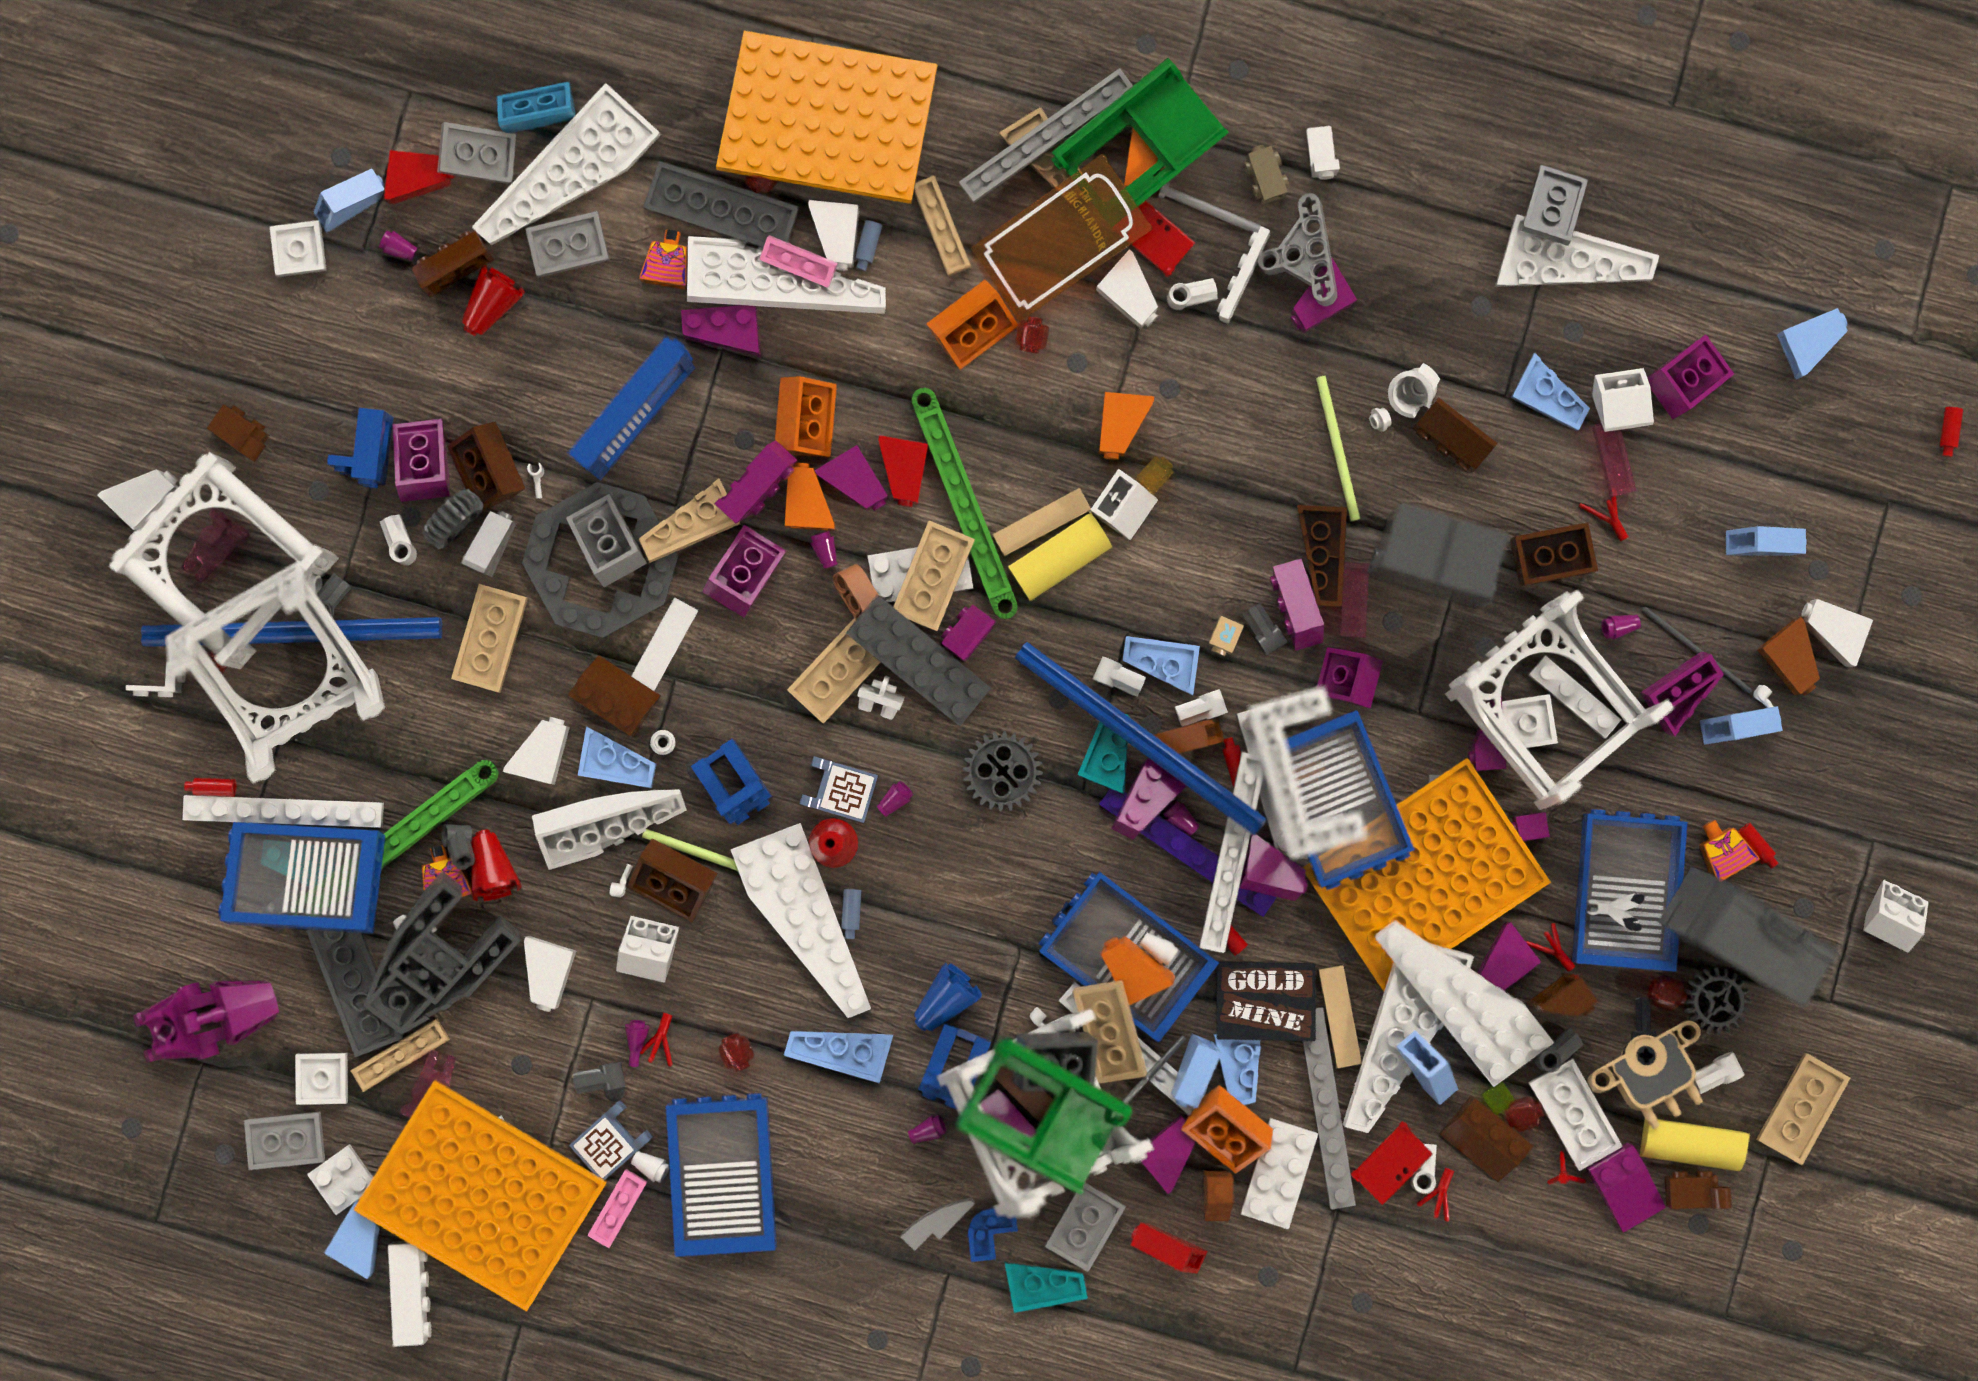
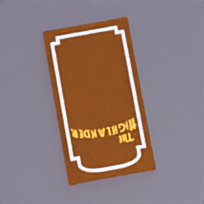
(1061, 237)

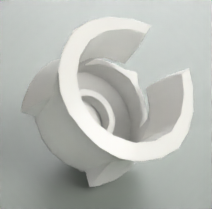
(1413, 390)

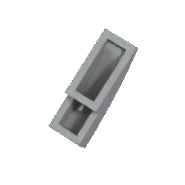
(936, 1221)

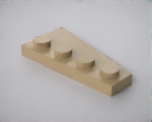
(1043, 164)
(688, 524)

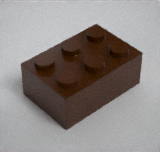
(1554, 554)

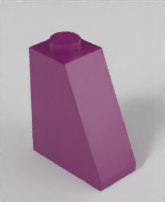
(1309, 313)
(854, 479)
(1271, 871)
(1507, 958)
(1169, 1154)

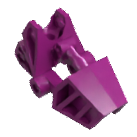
(239, 1006)

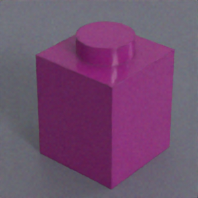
(1531, 826)

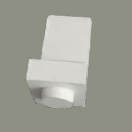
(1322, 153)
(172, 685)

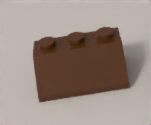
(451, 263)
(1454, 436)
(486, 465)
(614, 695)
(672, 880)
(1565, 996)
(1486, 1139)

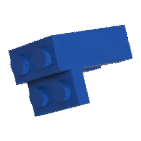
(371, 449)
(752, 796)
(930, 1084)

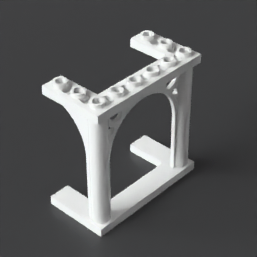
(218, 475)
(295, 592)
(1562, 621)
(1279, 787)
(1013, 1201)

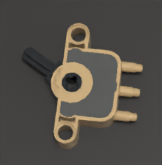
(1657, 1078)

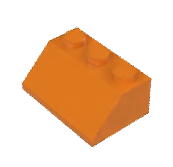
(972, 324)
(806, 416)
(1228, 1130)

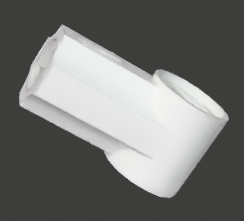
(1194, 293)
(397, 538)
(1114, 675)
(1207, 706)
(1723, 1070)
(1427, 1169)

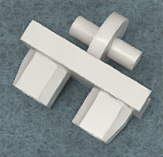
(882, 694)

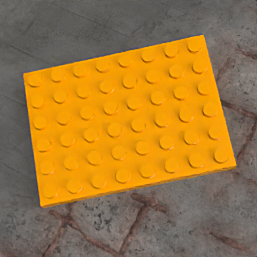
(827, 117)
(1455, 882)
(480, 1195)

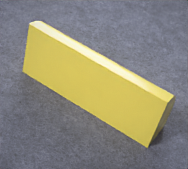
(1060, 556)
(1695, 1144)

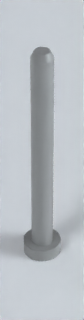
(1208, 208)

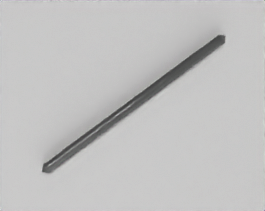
(1692, 646)
(1154, 1069)

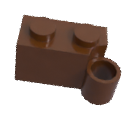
(239, 432)
(1696, 1191)

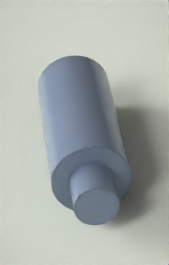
(867, 244)
(851, 912)

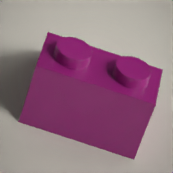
(968, 632)
(1349, 677)

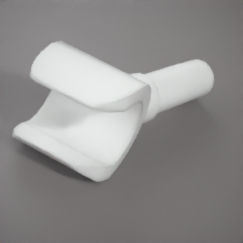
(536, 479)
(1762, 694)
(618, 889)
(1037, 1017)

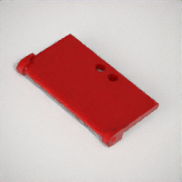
(1164, 243)
(1397, 1155)

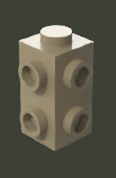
(1264, 168)

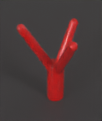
(1613, 521)
(1557, 952)
(657, 1038)
(1563, 1175)
(1442, 1197)

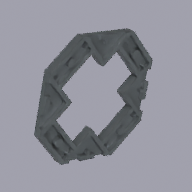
(553, 586)

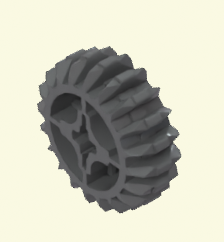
(452, 518)
(1722, 993)

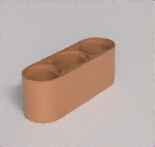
(854, 589)
(1034, 1102)

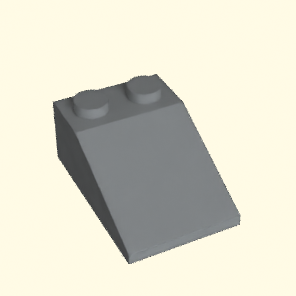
(606, 540)

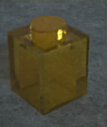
(1155, 474)

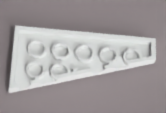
(1585, 260)

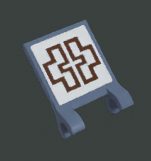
(842, 790)
(608, 1143)

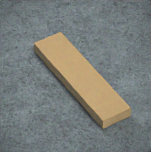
(941, 226)
(1041, 522)
(1340, 1016)
(400, 1055)

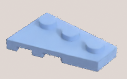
(1547, 394)
(1164, 660)
(613, 762)
(1240, 1067)

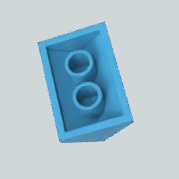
(535, 108)

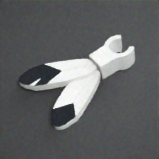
(1617, 910)

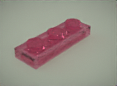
(1614, 461)
(1354, 600)

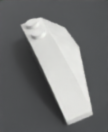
(593, 824)

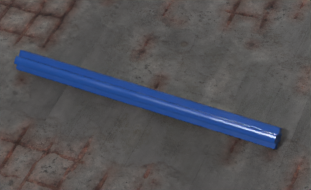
(301, 631)
(1141, 739)

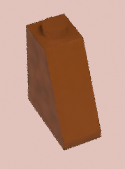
(1792, 657)
(1193, 736)
(1217, 1195)

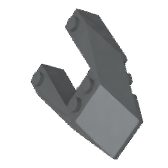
(423, 971)

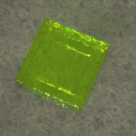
(1497, 1098)

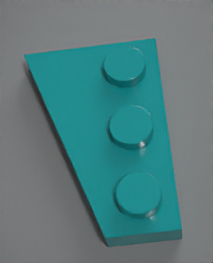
(1043, 1287)

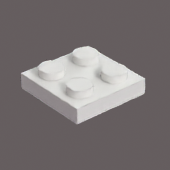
(298, 248)
(1531, 720)
(321, 1078)
(341, 1179)

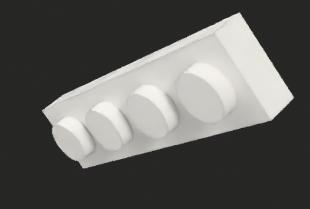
(1238, 284)
(1574, 697)

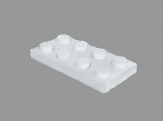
(890, 569)
(1575, 1115)
(1279, 1175)

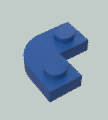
(981, 1233)

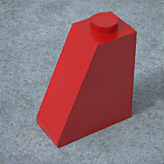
(413, 176)
(904, 467)
(1168, 1248)

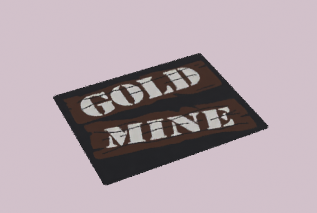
(1266, 1001)

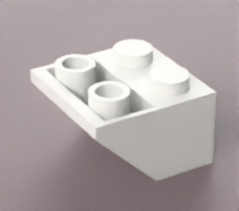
(1623, 399)
(1123, 504)
(1896, 916)
(647, 949)

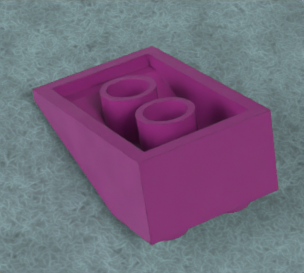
(1689, 377)
(420, 460)
(743, 571)
(1626, 1187)

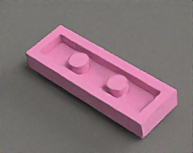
(798, 261)
(617, 1208)

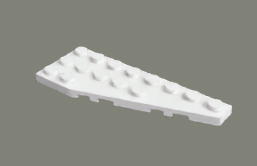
(588, 152)
(733, 274)
(791, 895)
(1482, 1017)
(1383, 1066)

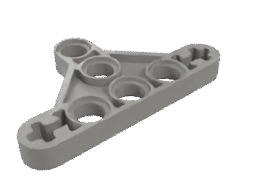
(1303, 241)

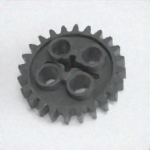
(1019, 756)

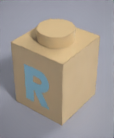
(1225, 636)

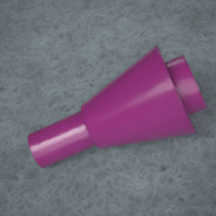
(636, 1035)

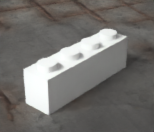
(408, 1294)

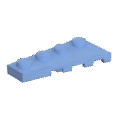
(848, 1053)

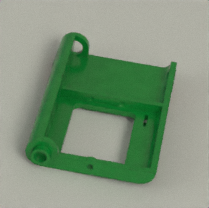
(1166, 118)
(1070, 1131)

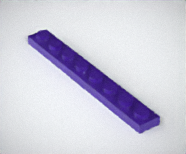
(1187, 851)

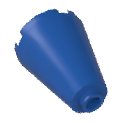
(946, 998)

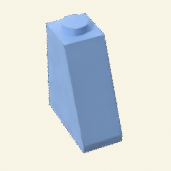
(348, 199)
(1811, 340)
(1766, 541)
(1741, 725)
(1428, 1067)
(1195, 1071)
(356, 1243)

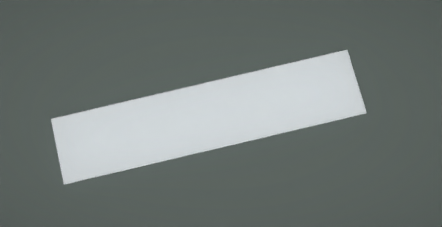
(664, 643)

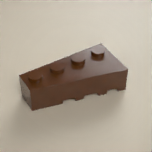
(1324, 544)

